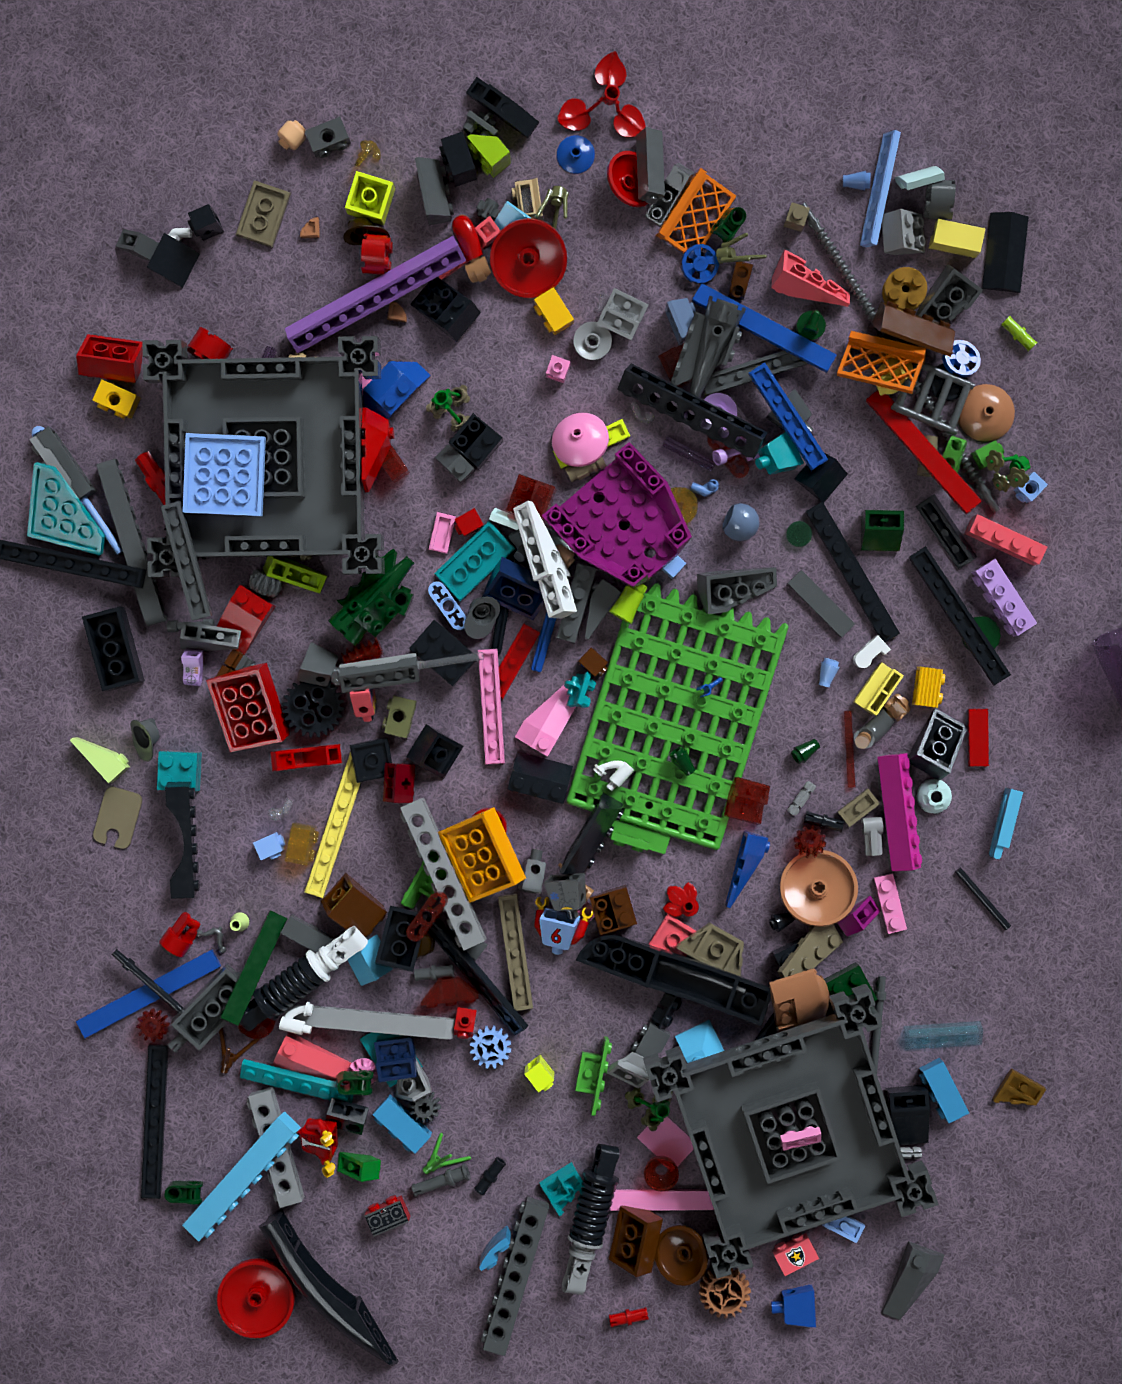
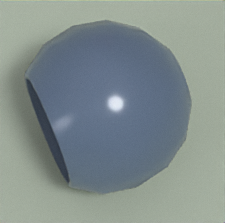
(741, 522)

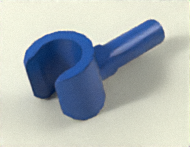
(707, 687)

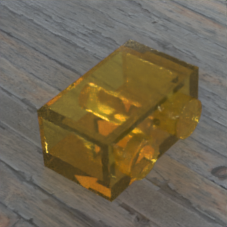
(301, 844)

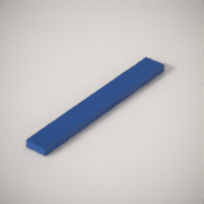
(773, 332)
(144, 995)

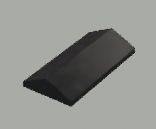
(1005, 252)

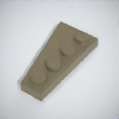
(811, 950)

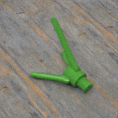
(436, 1162)

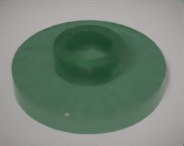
(799, 534)

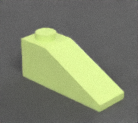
(105, 761)

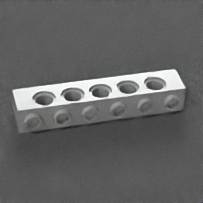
(282, 1195)

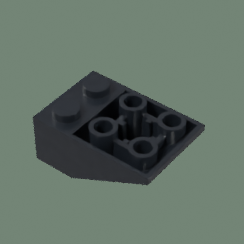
(446, 308)
(909, 1113)

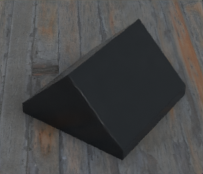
(822, 479)

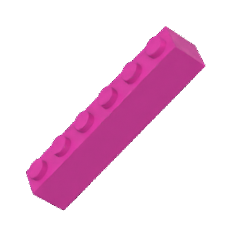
(899, 812)

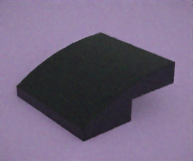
(173, 260)

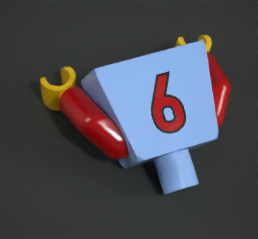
(557, 929)

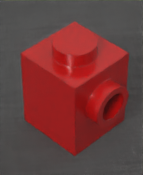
(464, 1023)

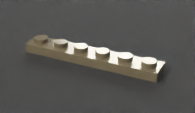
(515, 952)

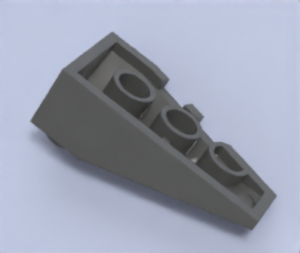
(949, 296)

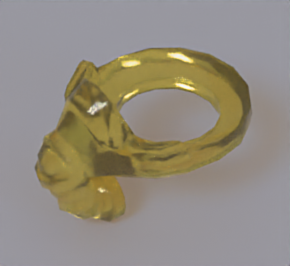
(366, 147)

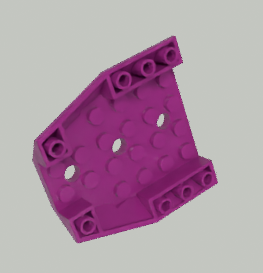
(632, 495)

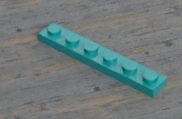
(291, 1080)

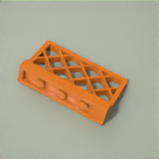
(686, 201)
(885, 349)

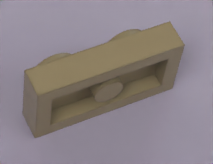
(858, 807)

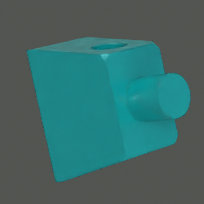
(779, 455)

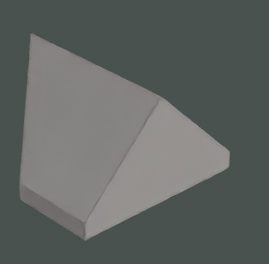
(414, 1088)

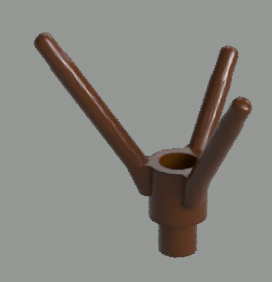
(228, 1057)

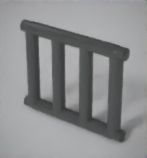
(933, 420)

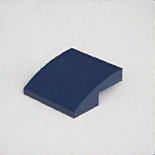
(395, 1058)

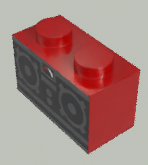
(387, 1215)

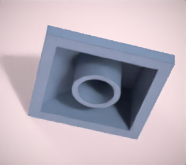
(680, 315)

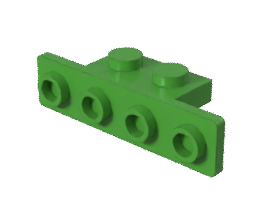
(638, 837)
(421, 884)
(591, 1074)

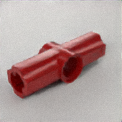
(153, 474)

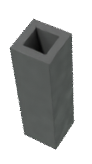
(650, 165)

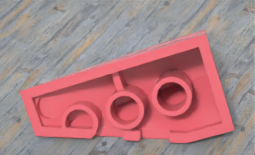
(800, 282)
(307, 1058)

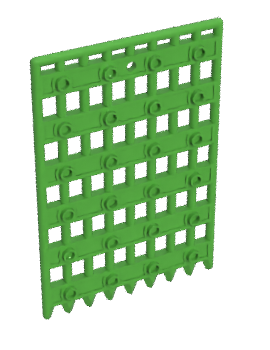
(712, 664)

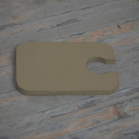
(119, 812)

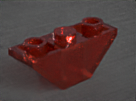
(449, 991)

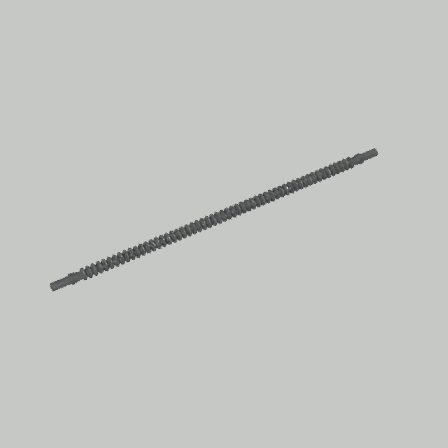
(814, 223)

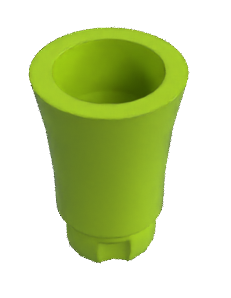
(628, 602)

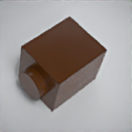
(593, 663)

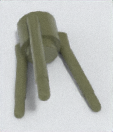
(558, 196)
(728, 254)

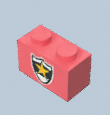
(795, 1253)

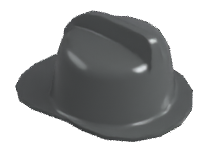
(481, 617)
(144, 737)

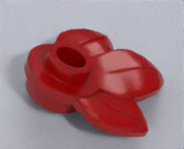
(679, 899)

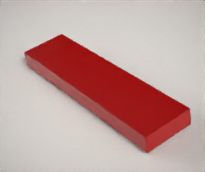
(516, 656)

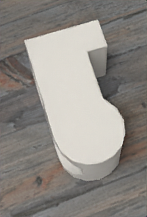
(864, 656)

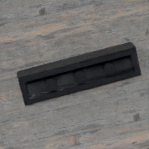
(946, 531)

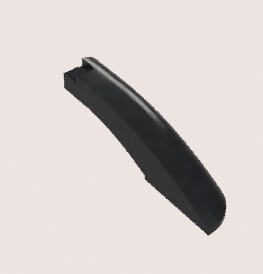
(678, 976)
(323, 1292)

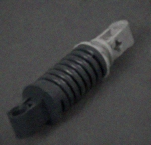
(591, 1217)

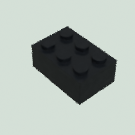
(440, 643)

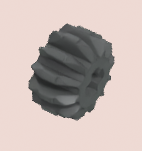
(263, 584)
(431, 1109)

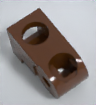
(740, 280)

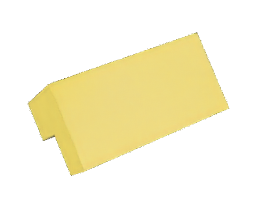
(957, 238)
(878, 689)

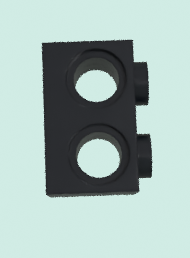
(348, 1115)

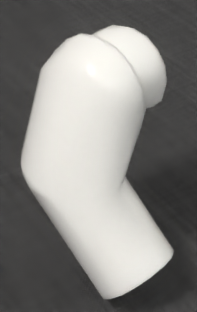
(179, 233)

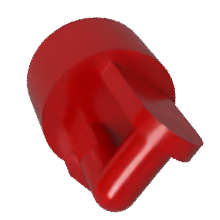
(175, 941)

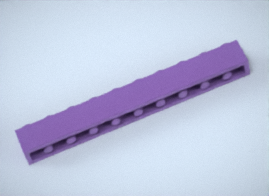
(375, 294)

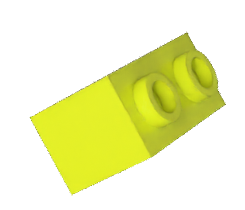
(539, 1074)

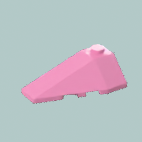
(546, 722)

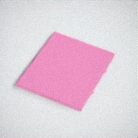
(667, 1141)

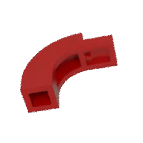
(306, 757)

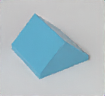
(364, 963)

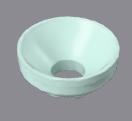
(924, 796)

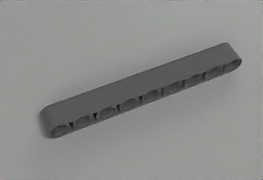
(130, 539)

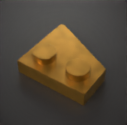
(1019, 1089)

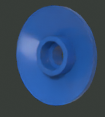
(575, 163)

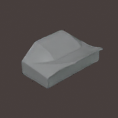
(630, 1070)

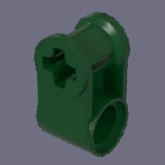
(726, 227)
(356, 1082)
(188, 1192)

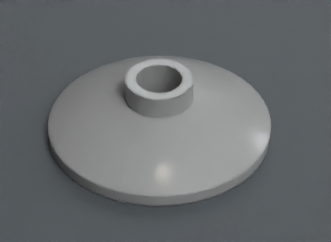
(593, 331)

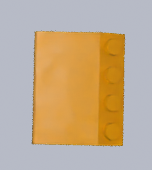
(482, 855)

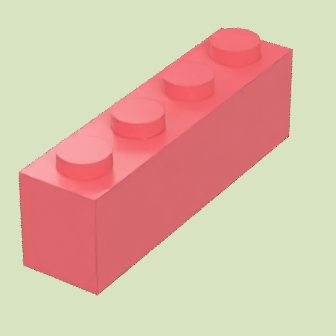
(1005, 540)

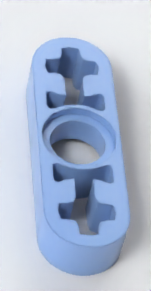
(435, 597)

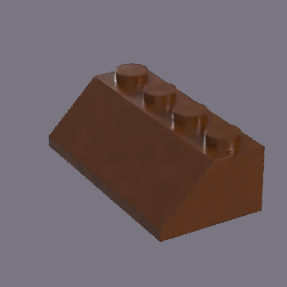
(914, 328)

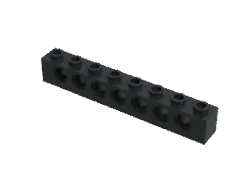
(702, 410)

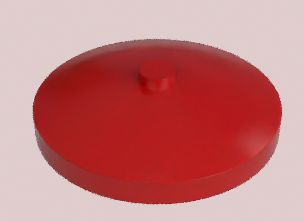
(528, 257)
(256, 1298)

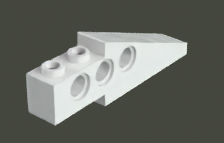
(545, 562)

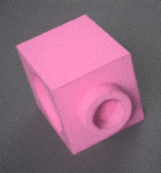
(558, 369)

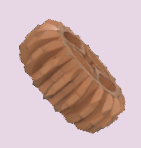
(721, 1307)

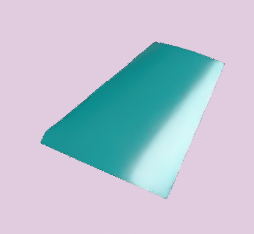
(562, 1186)

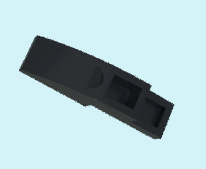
(503, 107)

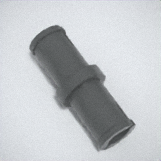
(434, 972)

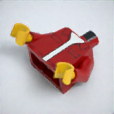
(320, 1139)

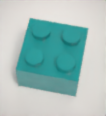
(179, 767)

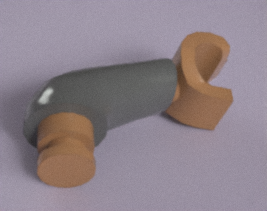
(878, 726)

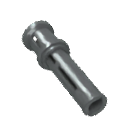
(449, 1178)

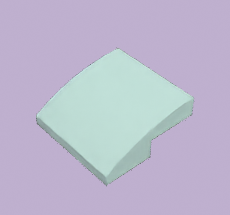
(920, 178)

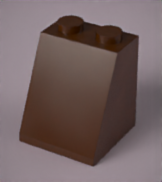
(353, 906)

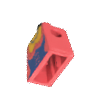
(364, 703)

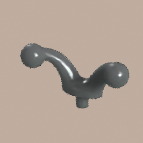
(222, 949)

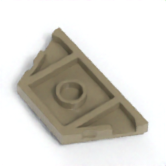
(714, 948)

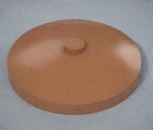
(819, 889)

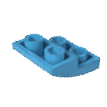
(496, 1245)

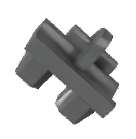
(482, 122)

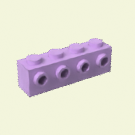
(1004, 598)

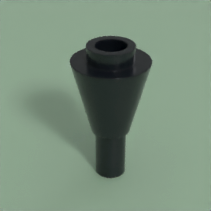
(780, 921)

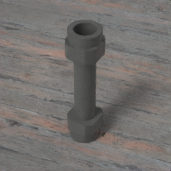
(175, 626)

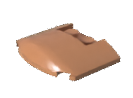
(799, 999)

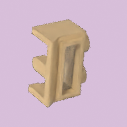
(528, 197)

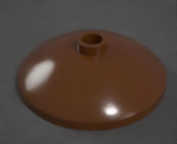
(673, 1261)

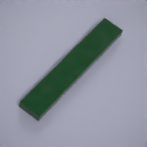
(253, 968)

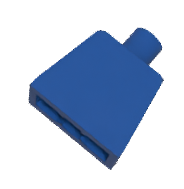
(797, 1306)

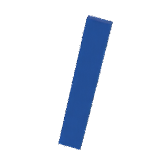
(787, 416)

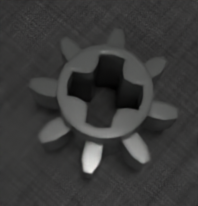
(487, 209)

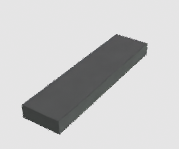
(821, 603)

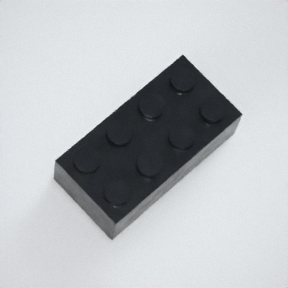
(113, 649)

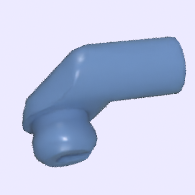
(706, 489)

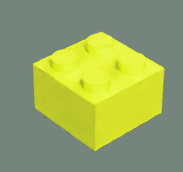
(370, 198)

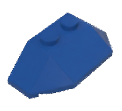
(394, 388)

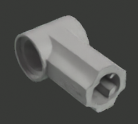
(872, 833)

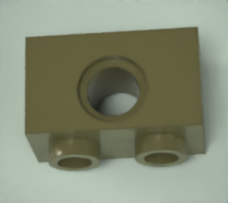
(407, 707)

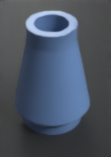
(857, 180)

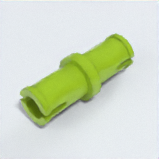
(1019, 333)

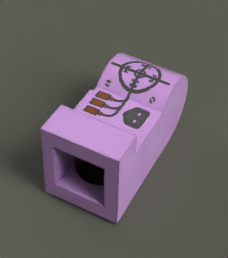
(192, 667)

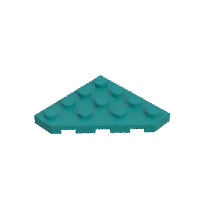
(59, 515)

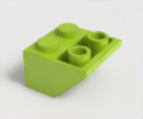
(490, 153)

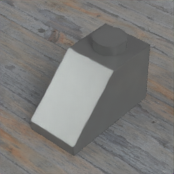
(137, 244)
(455, 464)

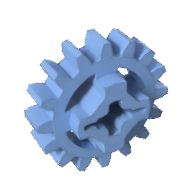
(483, 1042)

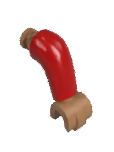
(471, 249)

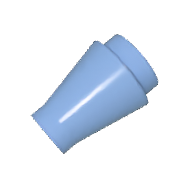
(828, 671)

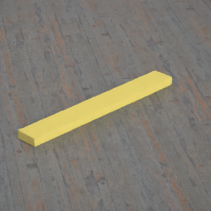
(333, 832)

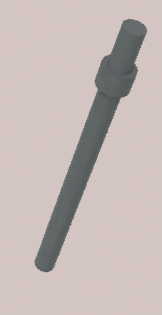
(881, 996)

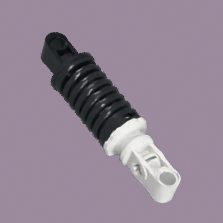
(301, 978)

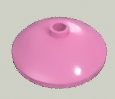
(585, 447)

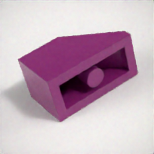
(859, 916)

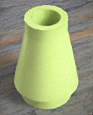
(243, 922)

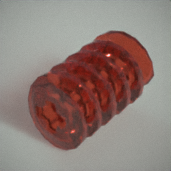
(369, 652)

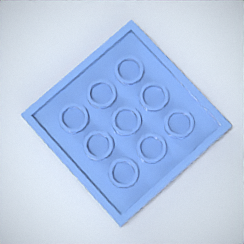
(224, 474)

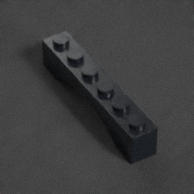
(179, 802)

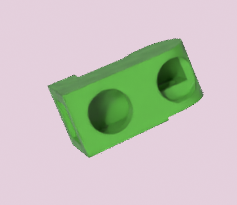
(954, 452)

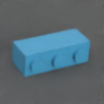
(943, 1091)
(401, 1124)

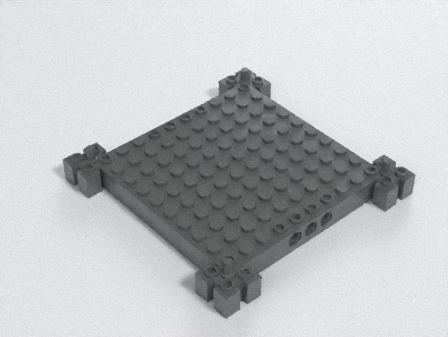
(311, 451)
(780, 1084)

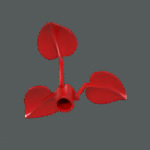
(612, 73)

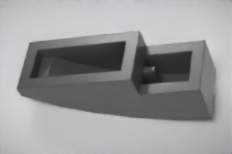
(306, 934)

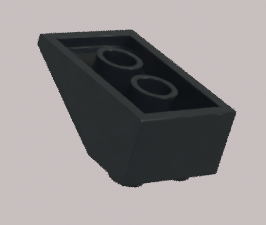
(938, 745)

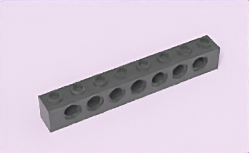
(499, 1342)

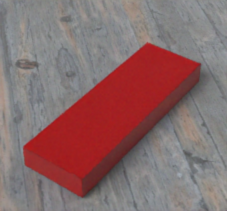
(978, 737)

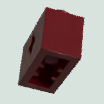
(399, 783)

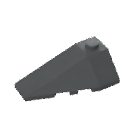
(728, 588)
(913, 1275)

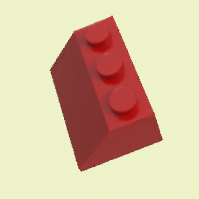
(110, 358)

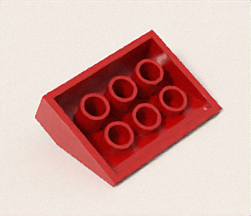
(248, 708)

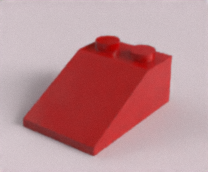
(246, 613)

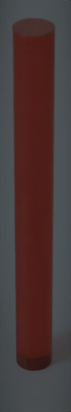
(849, 749)

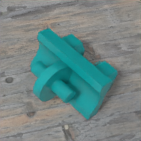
(577, 689)

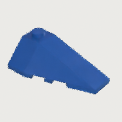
(749, 856)

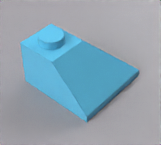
(699, 1042)

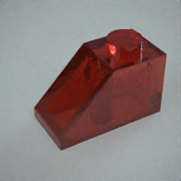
(394, 466)

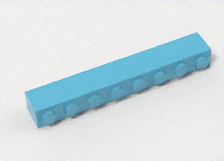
(241, 1176)

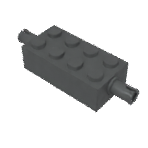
(201, 1015)

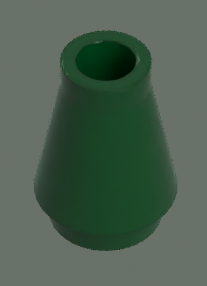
(804, 751)
(682, 760)

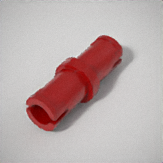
(628, 1317)

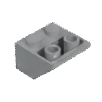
(903, 232)

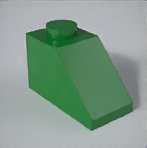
(359, 1166)

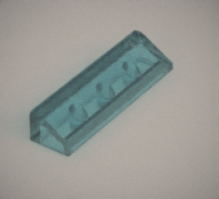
(943, 1035)

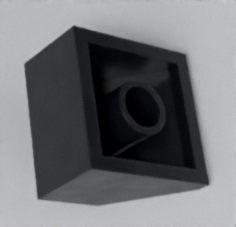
(434, 751)

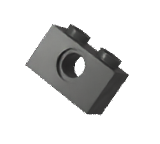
(330, 128)

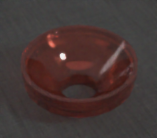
(661, 1182)

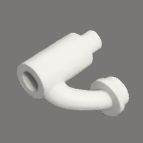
(620, 775)
(296, 1026)

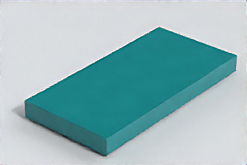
(474, 561)

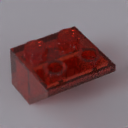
(532, 490)

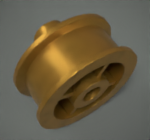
(907, 279)

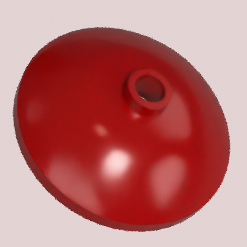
(623, 178)

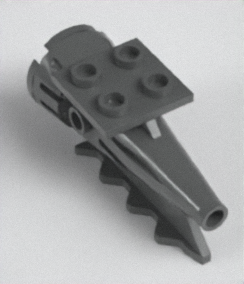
(705, 348)

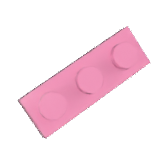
(890, 903)

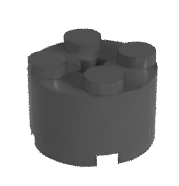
(940, 200)

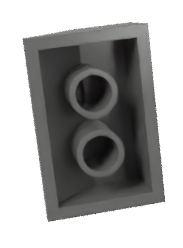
(434, 190)

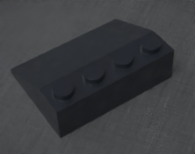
(591, 835)

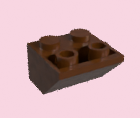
(613, 910)

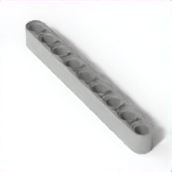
(378, 1022)

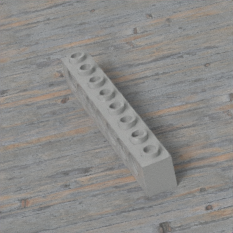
(468, 915)

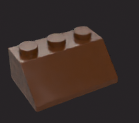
(635, 1240)

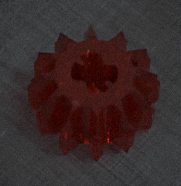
(811, 834)
(157, 1020)

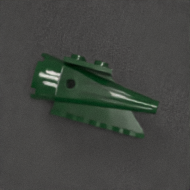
(369, 602)

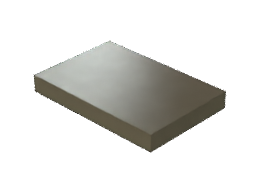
(263, 214)

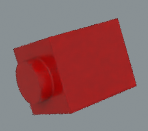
(468, 523)

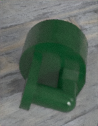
(810, 325)

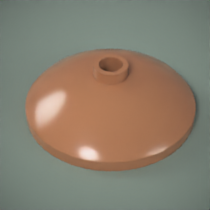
(980, 424)

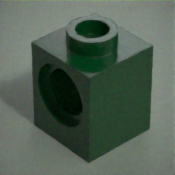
(409, 597)

